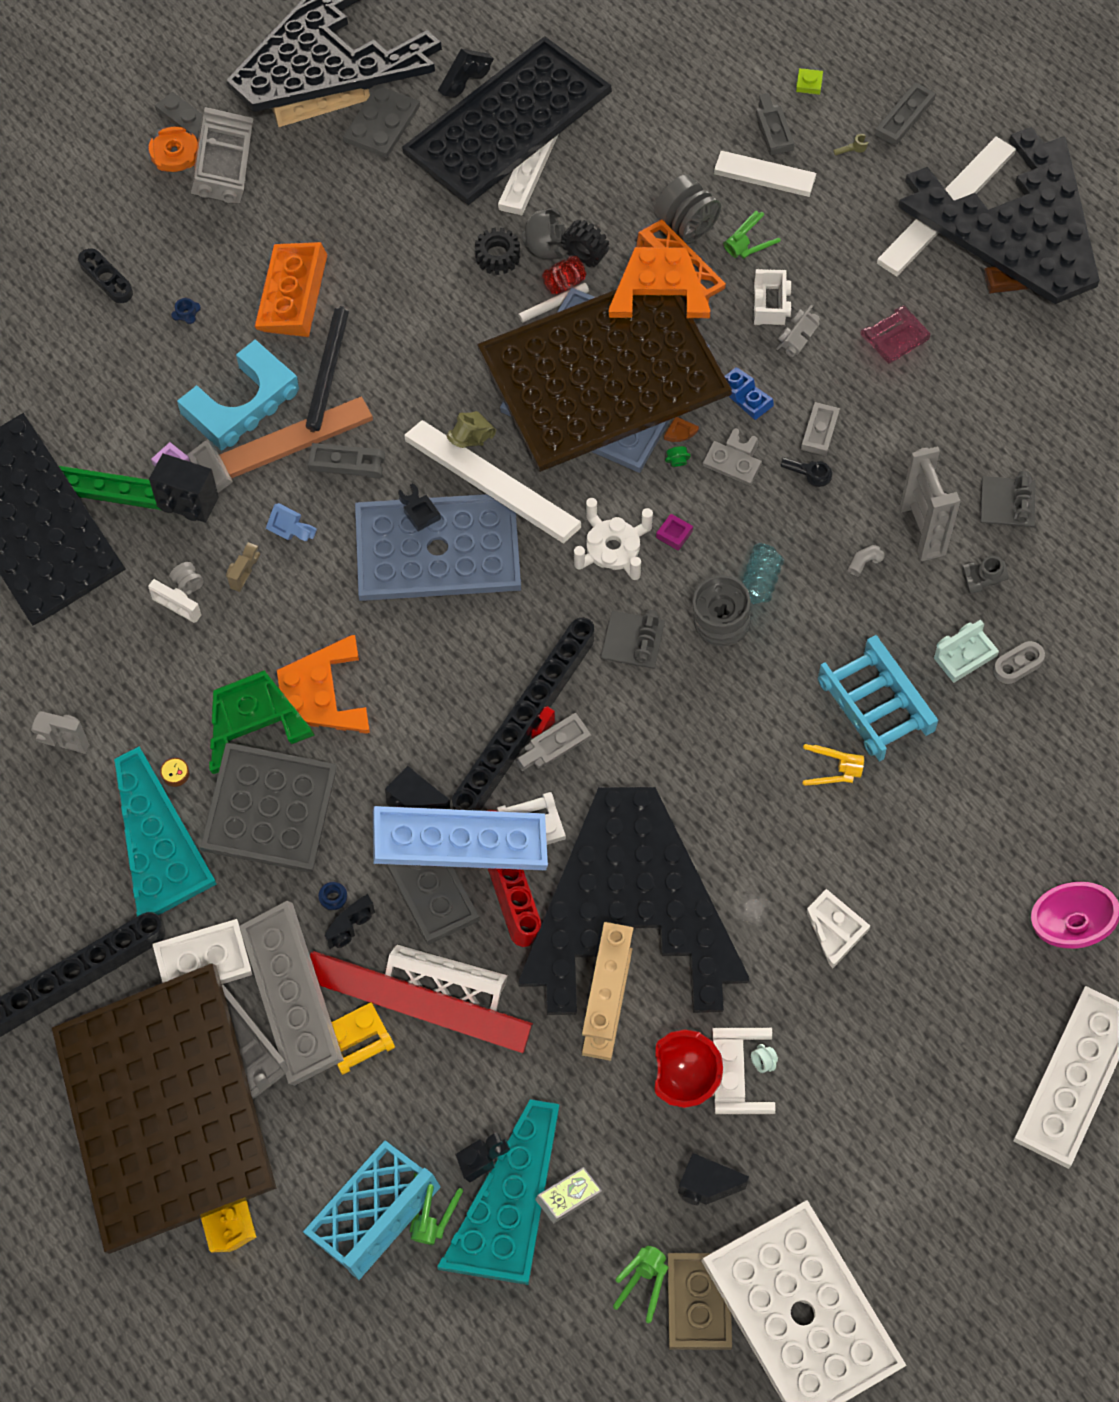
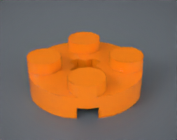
(173, 161)

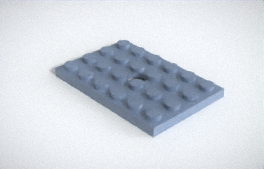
(396, 559)

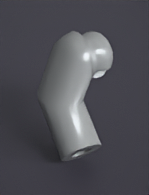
(863, 556)

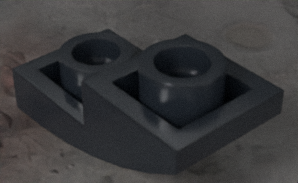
(341, 930)

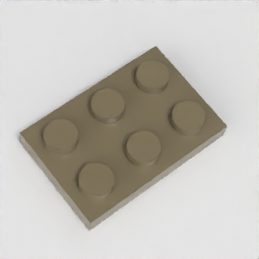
(695, 1307)

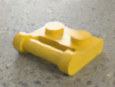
(356, 1028)

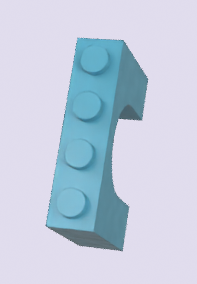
(226, 424)

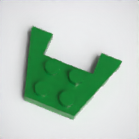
(249, 707)

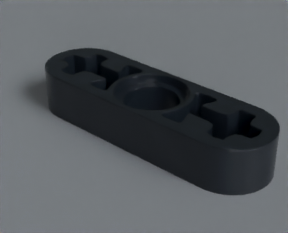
(105, 266)

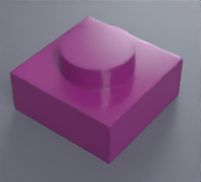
(674, 532)

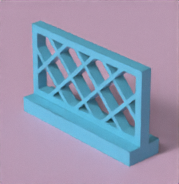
(385, 1228)

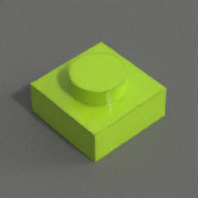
(809, 81)

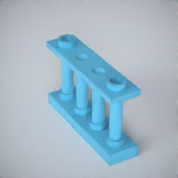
(890, 676)

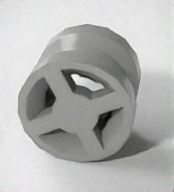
(186, 578)

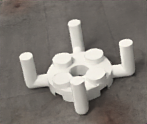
(608, 530)

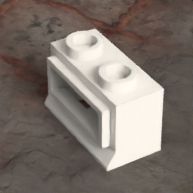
(771, 280)

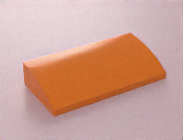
(291, 289)

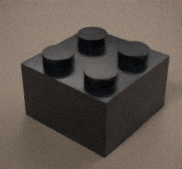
(184, 488)

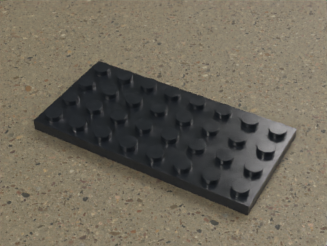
(506, 120)
(46, 534)

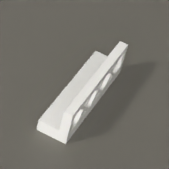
(447, 970)

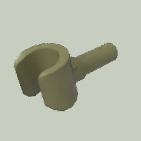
(856, 146)

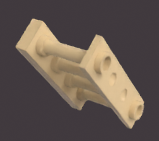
(607, 991)

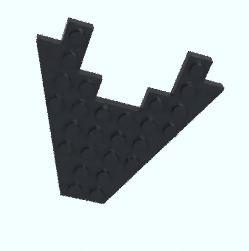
(310, 61)
(1032, 238)
(636, 875)

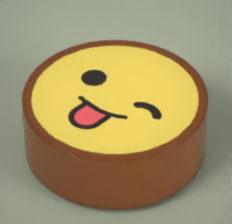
(174, 772)

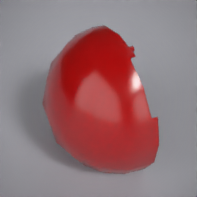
(687, 1068)

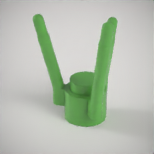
(739, 242)
(424, 1227)
(649, 1263)

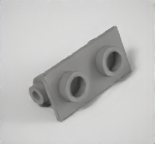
(791, 337)

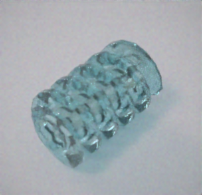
(762, 572)

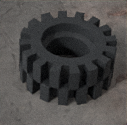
(494, 239)
(585, 242)

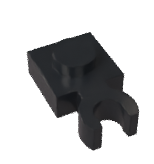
(419, 510)

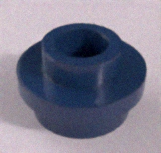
(333, 887)

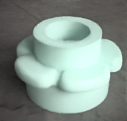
(768, 1057)

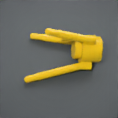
(849, 764)

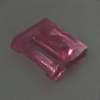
(900, 339)

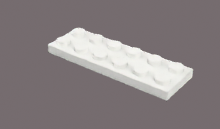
(1073, 1080)

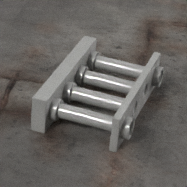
(931, 507)

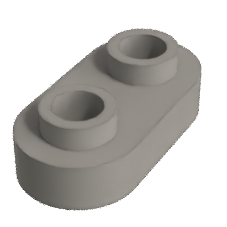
(1017, 663)

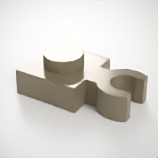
(241, 569)

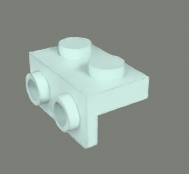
(965, 651)

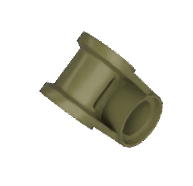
(471, 430)

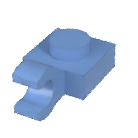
(286, 524)

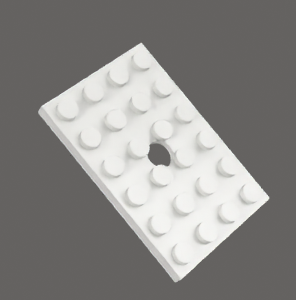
(793, 1263)

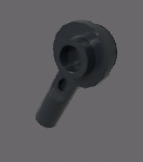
(817, 473)

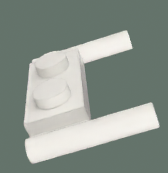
(731, 1092)

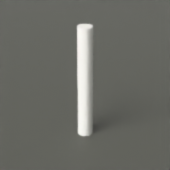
(548, 305)

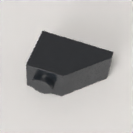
(413, 791)
(709, 1181)

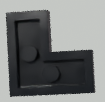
(466, 65)

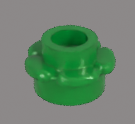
(677, 456)

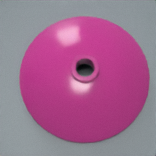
(1075, 915)

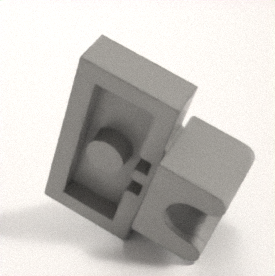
(734, 459)
(64, 730)

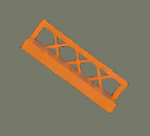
(647, 239)

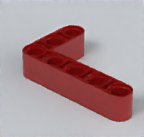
(516, 916)

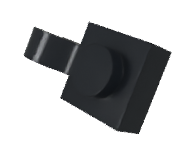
(478, 1157)

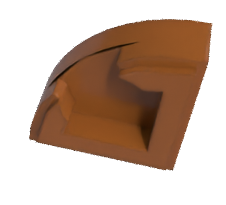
(680, 430)

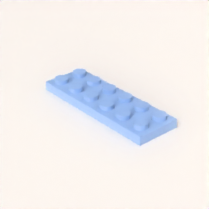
(459, 838)

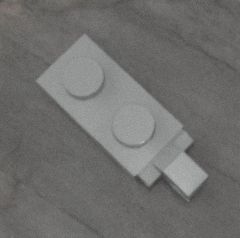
(554, 742)

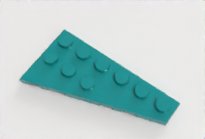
(159, 848)
(504, 1217)

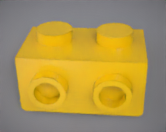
(229, 1228)

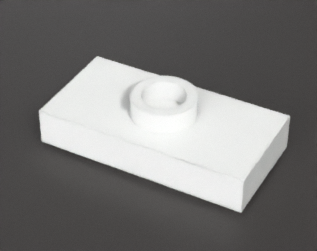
(175, 600)

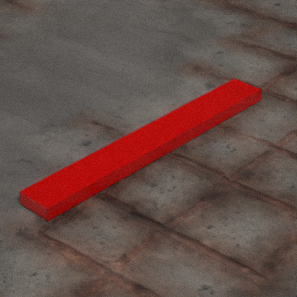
(421, 1002)

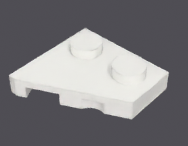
(835, 926)

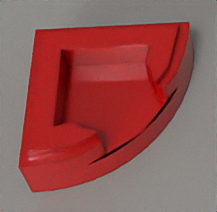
(548, 719)

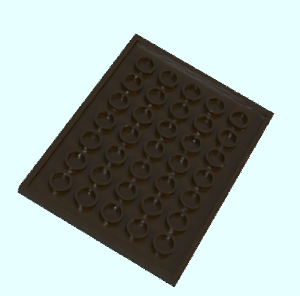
(598, 378)

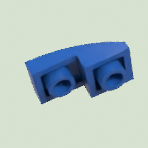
(746, 395)

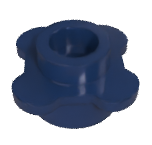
(186, 304)

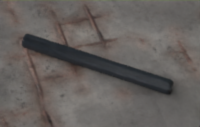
(327, 369)

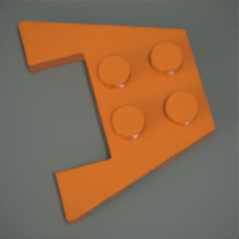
(659, 273)
(311, 688)

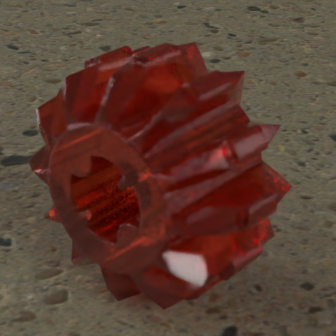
(564, 275)

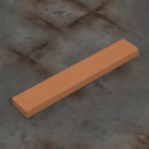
(295, 438)

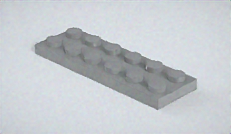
(291, 993)

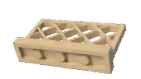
(310, 108)

